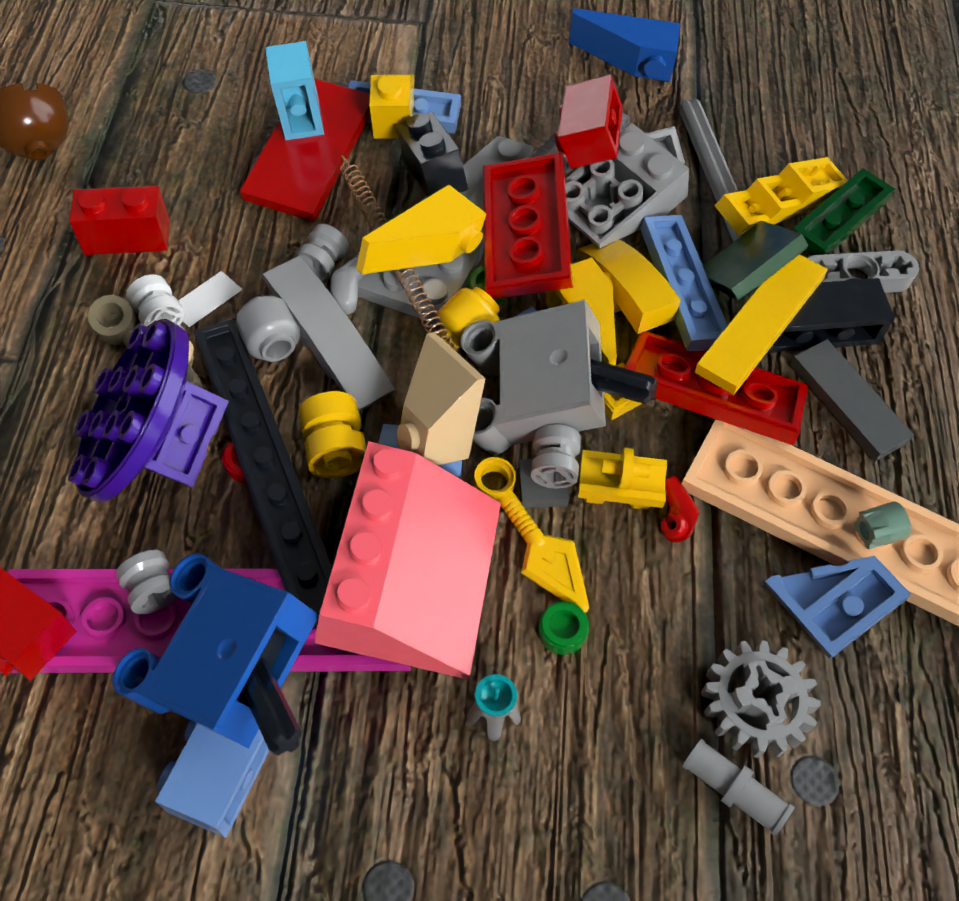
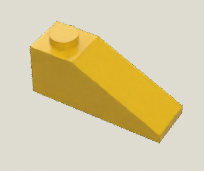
(424, 234)
(597, 289)

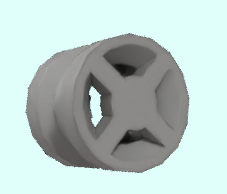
(147, 581)

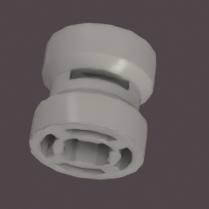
(324, 249)
(556, 451)

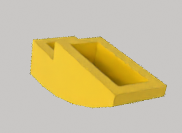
(638, 285)

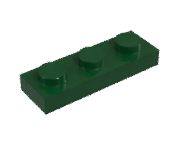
(843, 212)

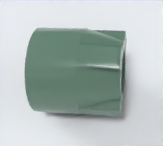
(883, 525)

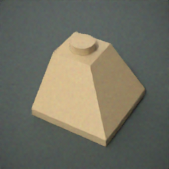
(441, 404)

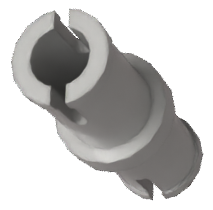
(738, 787)

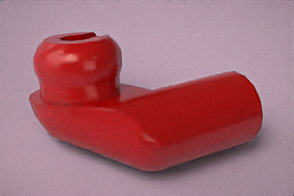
(682, 512)

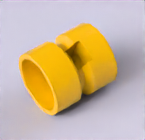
(332, 434)

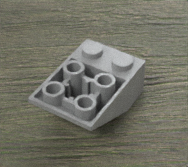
(616, 194)

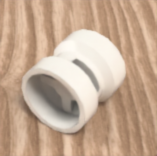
(157, 302)

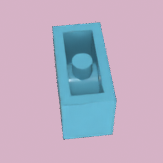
(294, 90)

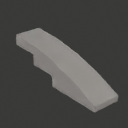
(329, 333)

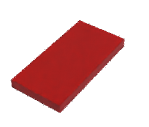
(301, 172)
(526, 227)
(762, 404)

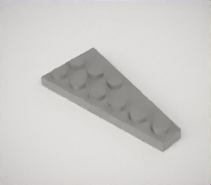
(442, 279)

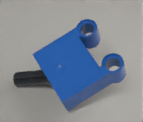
(224, 657)

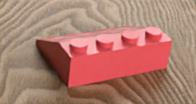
(410, 565)

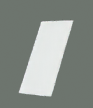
(208, 297)

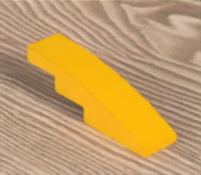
(781, 196)

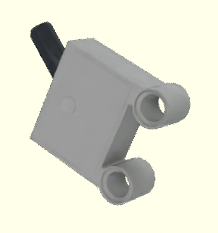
(547, 374)

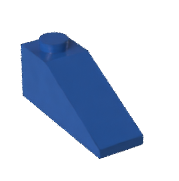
(630, 43)

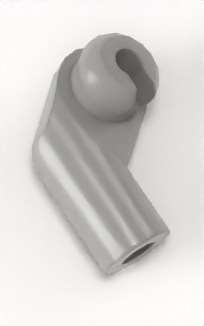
(345, 285)

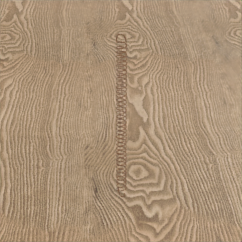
(372, 226)

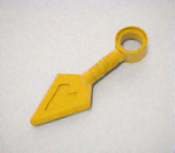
(547, 558)

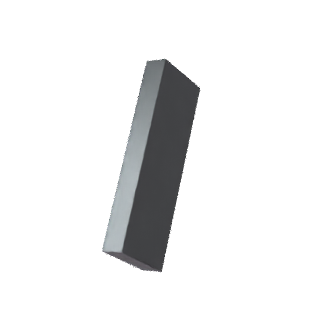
(851, 400)

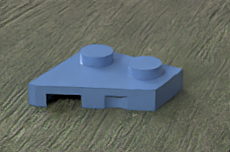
(839, 601)

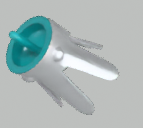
(494, 700)

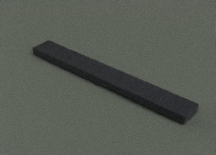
(266, 465)

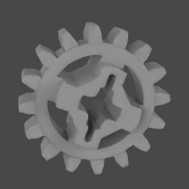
(751, 718)

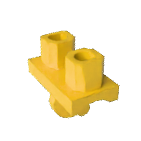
(622, 479)

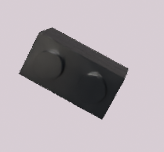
(431, 154)

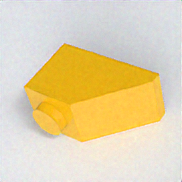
(390, 103)

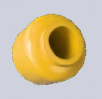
(464, 309)

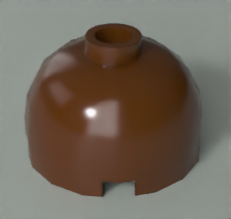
(32, 121)

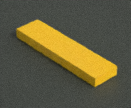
(760, 324)

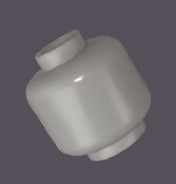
(268, 328)

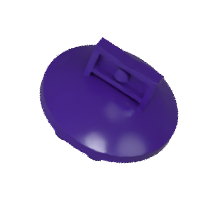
(145, 416)

